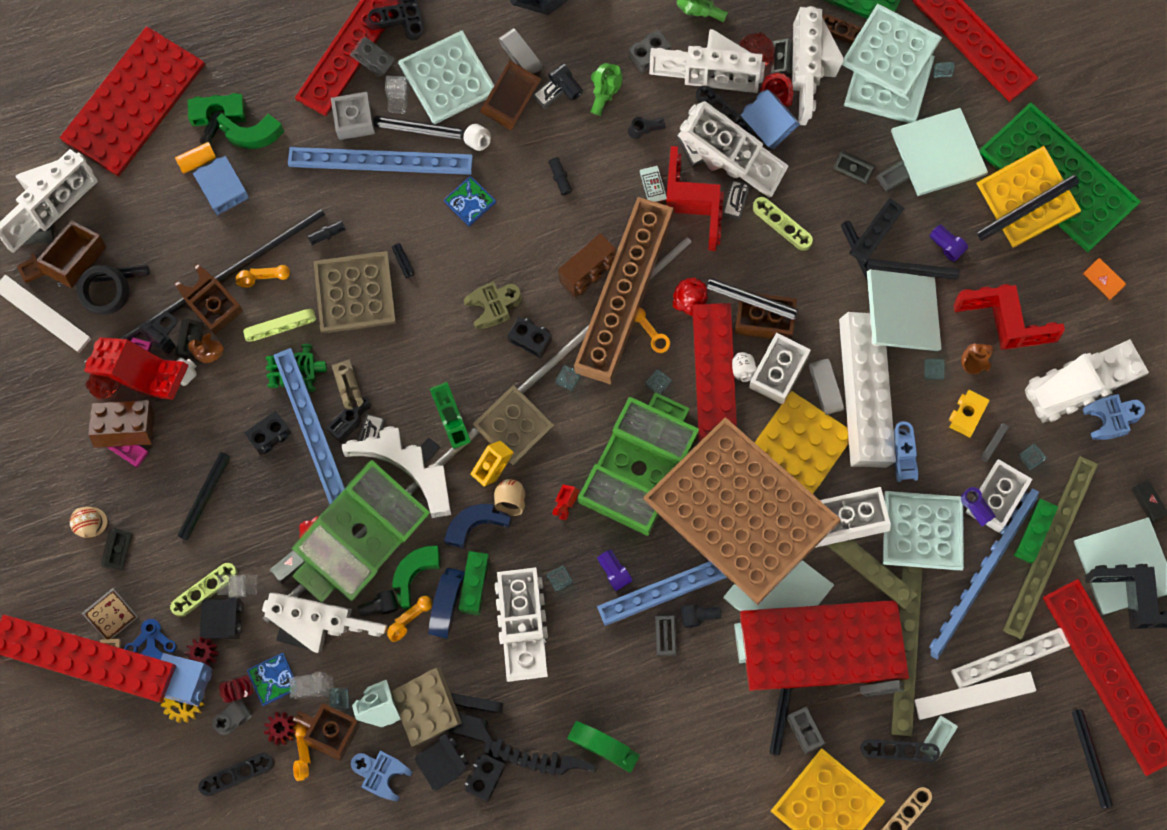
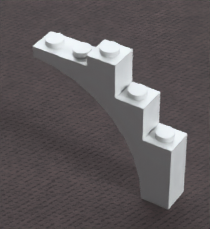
(410, 460)

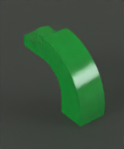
(254, 137)
(450, 415)
(409, 567)
(603, 745)

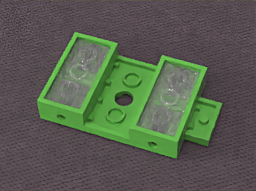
(645, 435)
(338, 558)

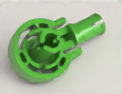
(703, 8)
(605, 85)

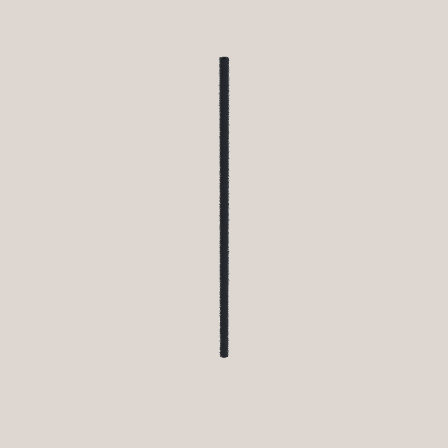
(236, 267)

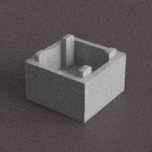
(352, 115)

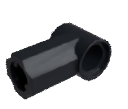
(563, 78)

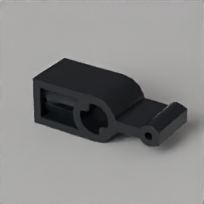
(341, 427)

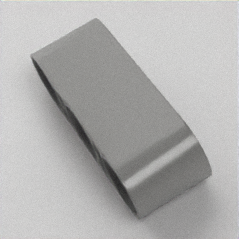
(520, 51)
(826, 386)

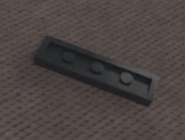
(876, 230)

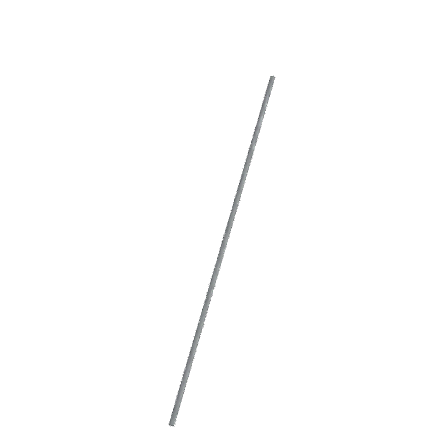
(523, 388)

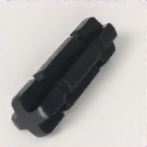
(210, 129)
(403, 260)

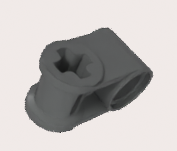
(233, 716)

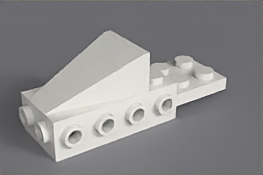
(813, 57)
(720, 59)
(731, 148)
(47, 196)
(1084, 381)
(522, 623)
(312, 629)

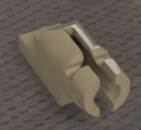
(347, 383)

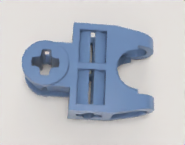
(1114, 415)
(905, 452)
(379, 772)

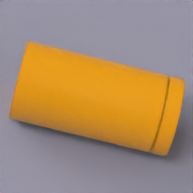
(195, 157)

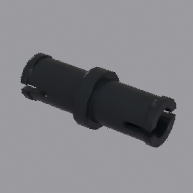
(560, 176)
(326, 232)

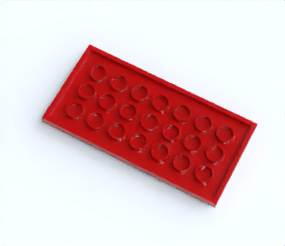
(132, 101)
(823, 645)

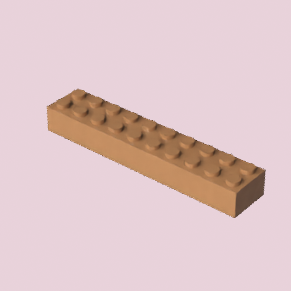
(624, 290)

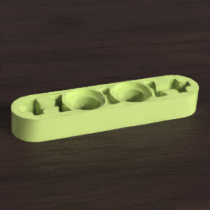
(785, 221)
(279, 325)
(201, 586)

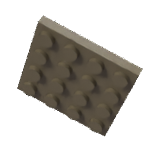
(354, 292)

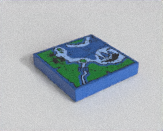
(469, 201)
(271, 679)

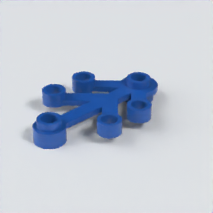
(151, 650)

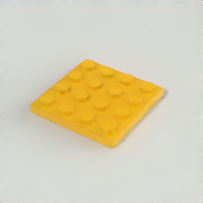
(1021, 183)
(804, 441)
(827, 798)

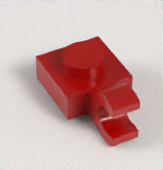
(565, 499)

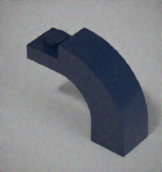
(470, 518)
(444, 602)

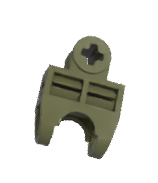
(502, 301)

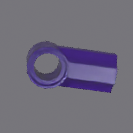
(952, 246)
(979, 508)
(616, 574)

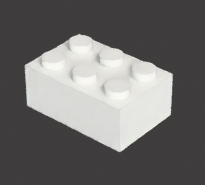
(779, 368)
(1002, 493)

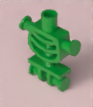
(309, 366)

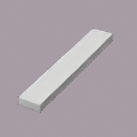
(43, 314)
(1010, 658)
(974, 695)

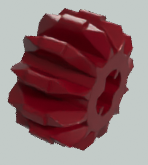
(207, 647)
(236, 689)
(275, 734)

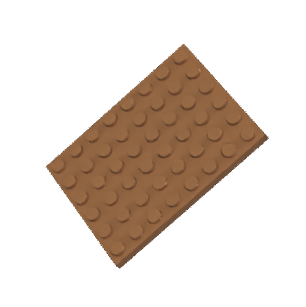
(741, 510)

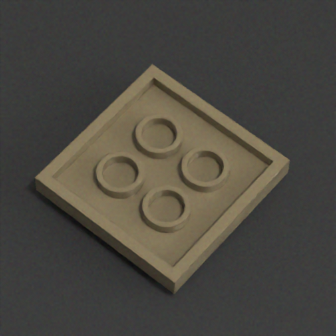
(514, 423)
(426, 707)

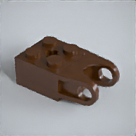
(206, 295)

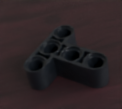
(402, 18)

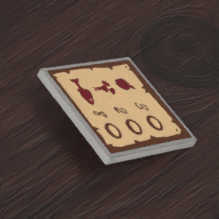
(110, 614)

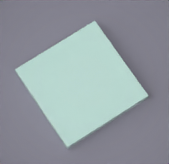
(891, 50)
(447, 77)
(875, 99)
(939, 151)
(903, 310)
(924, 531)
(1126, 545)
(798, 589)

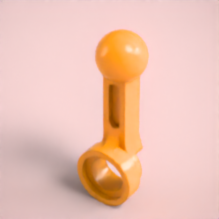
(247, 278)
(640, 317)
(398, 629)
(300, 767)

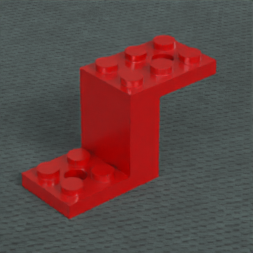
(695, 198)
(1008, 316)
(136, 368)

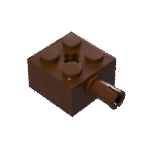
(328, 720)

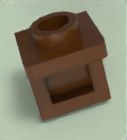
(30, 269)

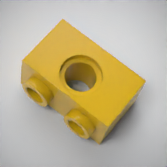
(967, 424)
(492, 463)

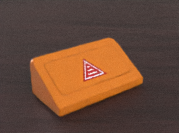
(1104, 279)

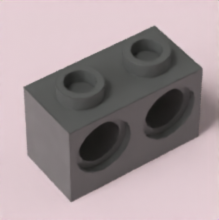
(644, 47)
(372, 56)
(805, 730)

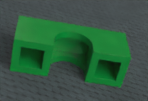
(202, 108)
(1036, 531)
(473, 583)

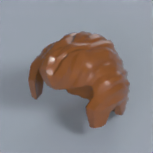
(206, 350)
(976, 358)

